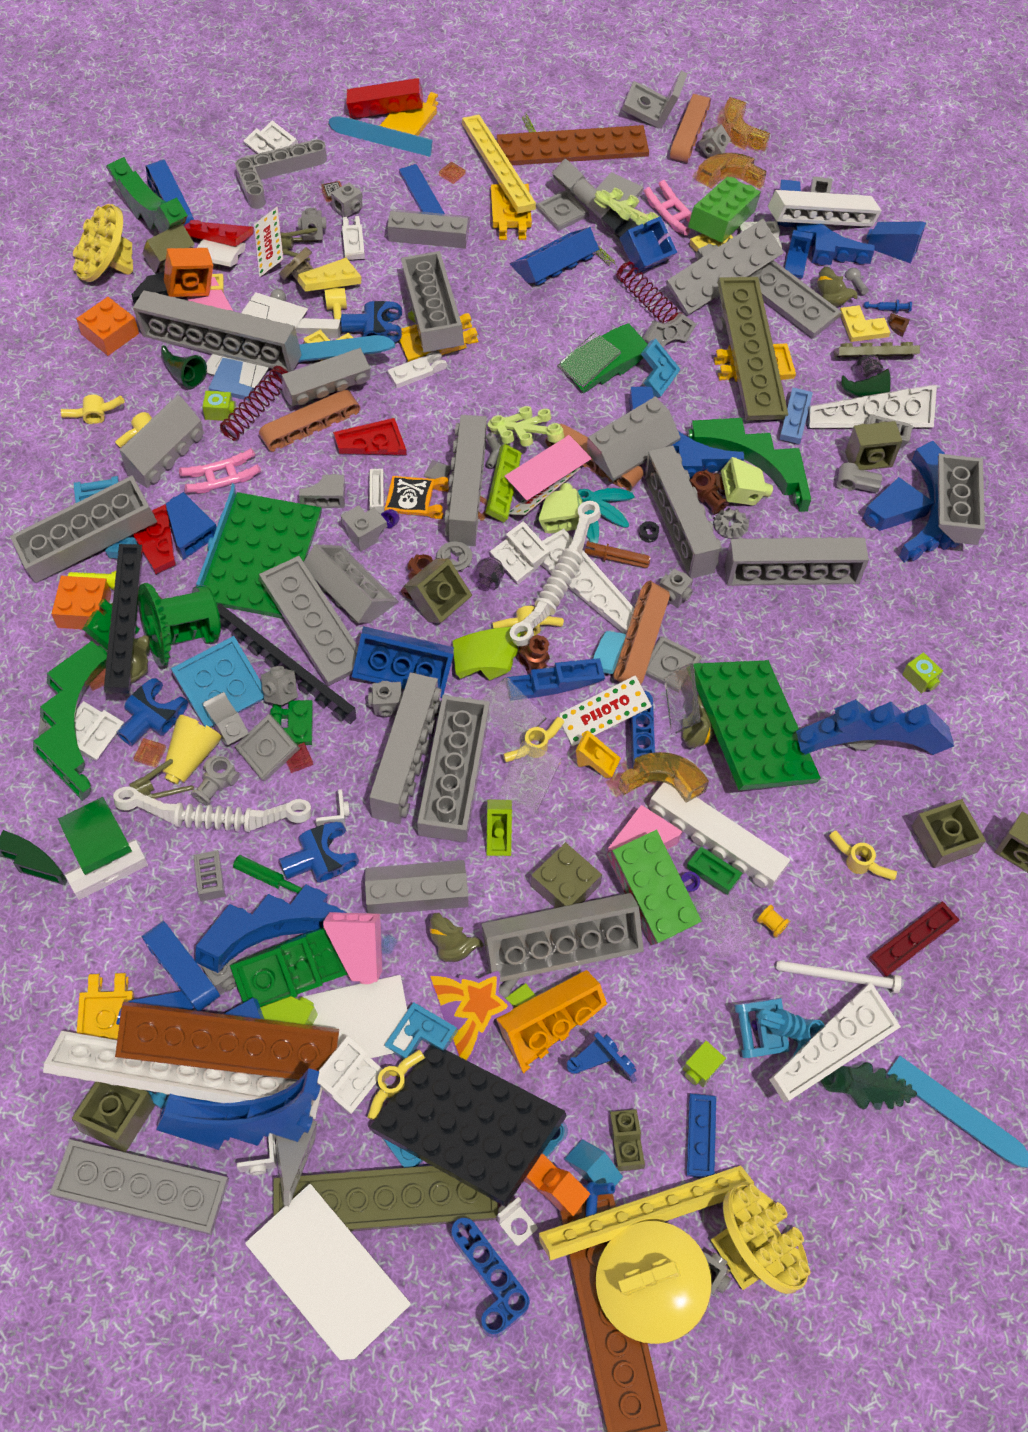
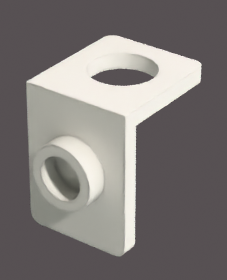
(344, 811)
(259, 1167)
(510, 1213)

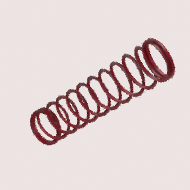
(620, 270)
(229, 424)

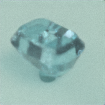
(388, 943)

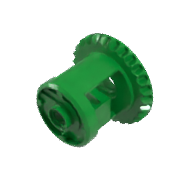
(177, 619)

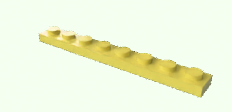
(499, 164)
(657, 1207)

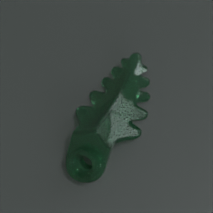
(869, 1086)

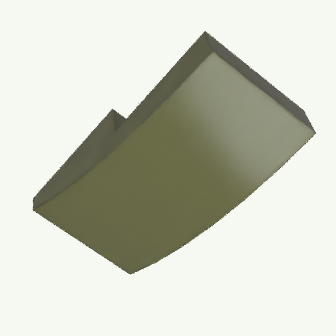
(627, 1140)

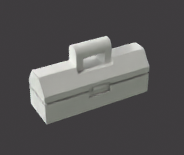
(87, 884)

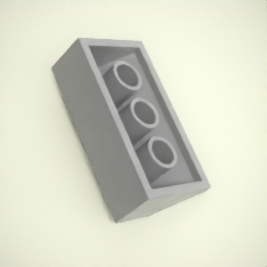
(428, 228)
(325, 377)
(628, 439)
(161, 442)
(961, 498)
(349, 583)
(416, 887)

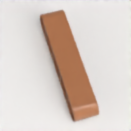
(690, 128)
(309, 419)
(627, 481)
(642, 632)

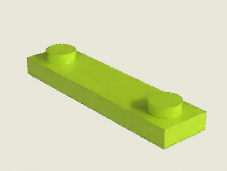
(501, 489)

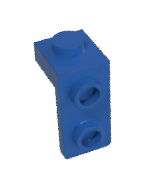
(798, 253)

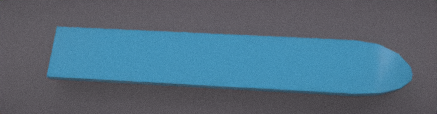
(381, 135)
(333, 348)
(213, 542)
(961, 1113)

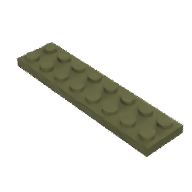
(752, 348)
(395, 1198)

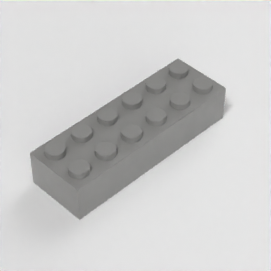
(432, 301)
(466, 480)
(682, 512)
(83, 529)
(796, 561)
(405, 748)
(454, 769)
(563, 937)

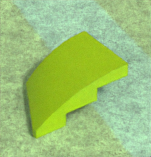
(485, 651)

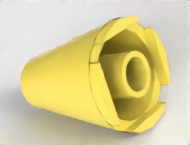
(188, 748)

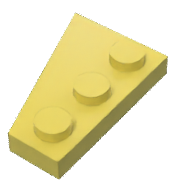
(330, 276)

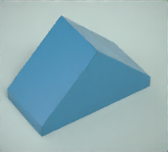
(593, 1164)

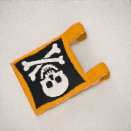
(414, 496)

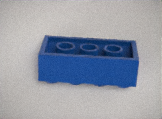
(556, 255)
(393, 657)

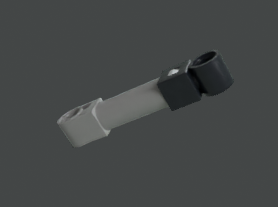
(578, 186)

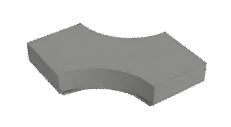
(676, 329)

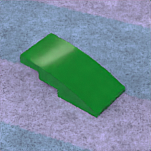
(631, 346)
(94, 835)
(288, 968)

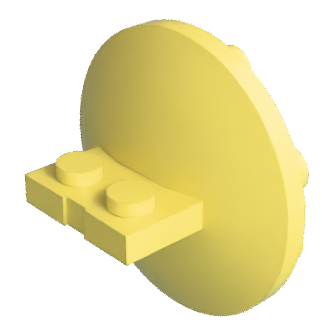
(103, 245)
(755, 1244)
(653, 1282)

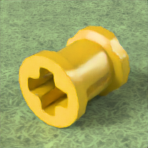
(773, 921)

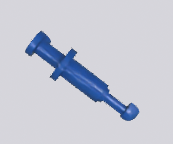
(890, 306)

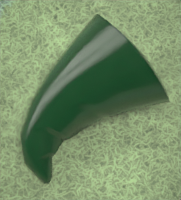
(187, 370)
(874, 385)

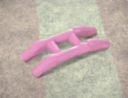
(671, 201)
(208, 469)

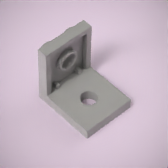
(657, 106)

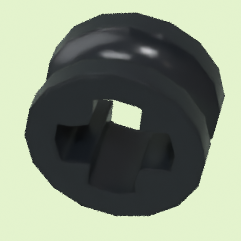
(654, 530)

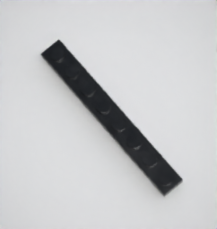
(123, 619)
(275, 657)

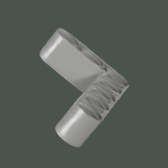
(274, 163)

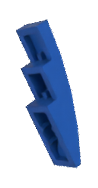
(561, 678)

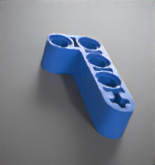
(164, 184)
(642, 735)
(180, 966)
(485, 1272)

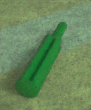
(264, 874)

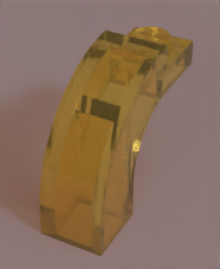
(739, 131)
(731, 165)
(666, 768)

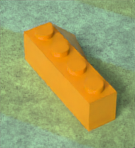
(550, 1017)

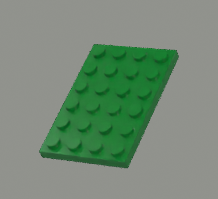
(255, 539)
(753, 724)

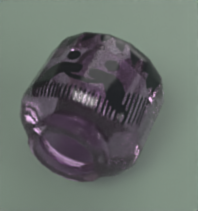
(868, 366)
(488, 574)

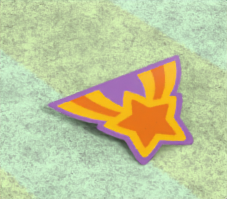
(470, 1006)

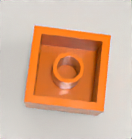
(188, 272)
(107, 326)
(77, 600)

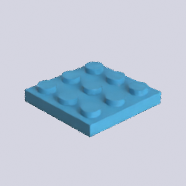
(218, 671)

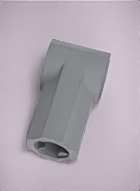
(851, 478)

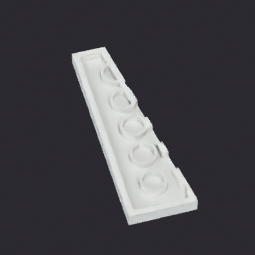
(909, 405)
(591, 584)
(849, 1033)

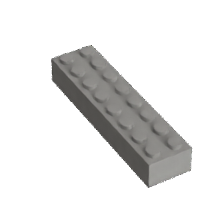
(217, 331)

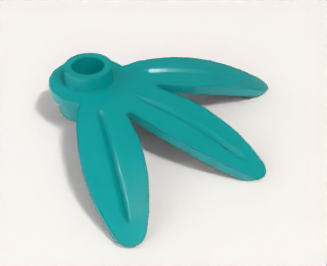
(606, 509)

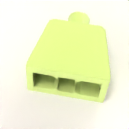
(744, 483)
(561, 510)

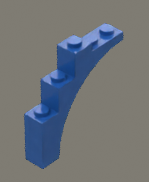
(826, 243)
(694, 455)
(931, 536)
(887, 722)
(273, 918)
(248, 1121)

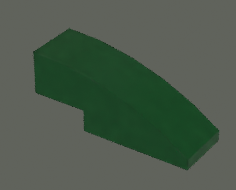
(29, 858)

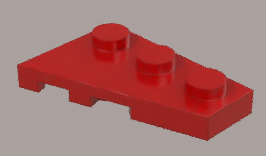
(219, 233)
(372, 438)
(157, 541)

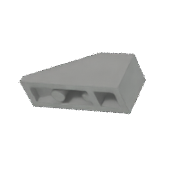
(292, 1160)

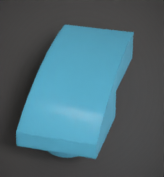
(609, 650)

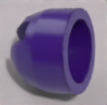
(388, 515)
(691, 875)

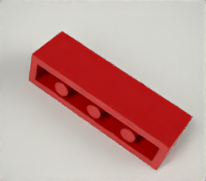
(384, 98)

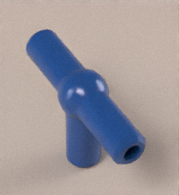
(595, 1190)

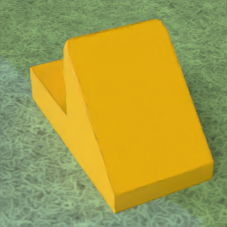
(597, 755)

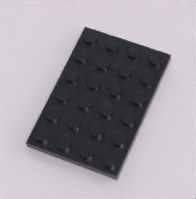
(469, 1124)

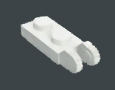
(353, 239)
(416, 369)

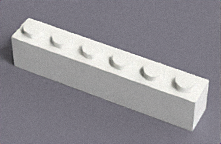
(824, 208)
(721, 836)

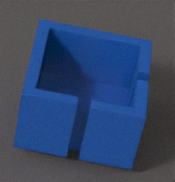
(643, 246)

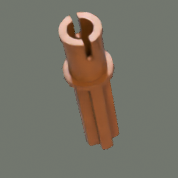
(617, 554)

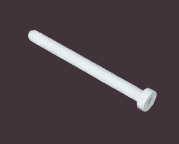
(892, 983)

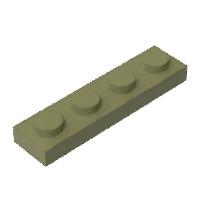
(884, 349)

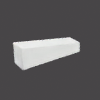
(330, 327)
(377, 490)

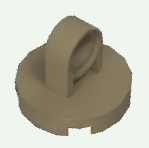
(297, 265)

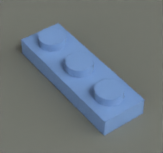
(795, 421)

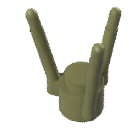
(288, 241)
(145, 786)

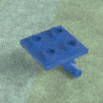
(600, 1052)

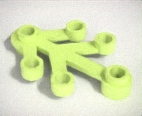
(623, 208)
(501, 424)

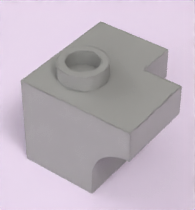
(363, 526)

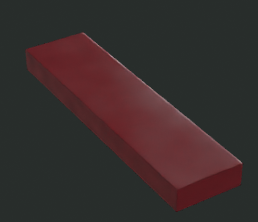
(913, 939)

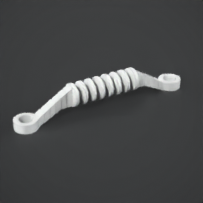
(560, 577)
(176, 814)

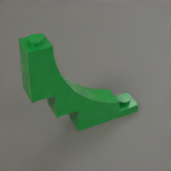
(143, 200)
(781, 465)
(59, 743)

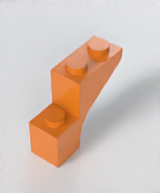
(557, 1186)

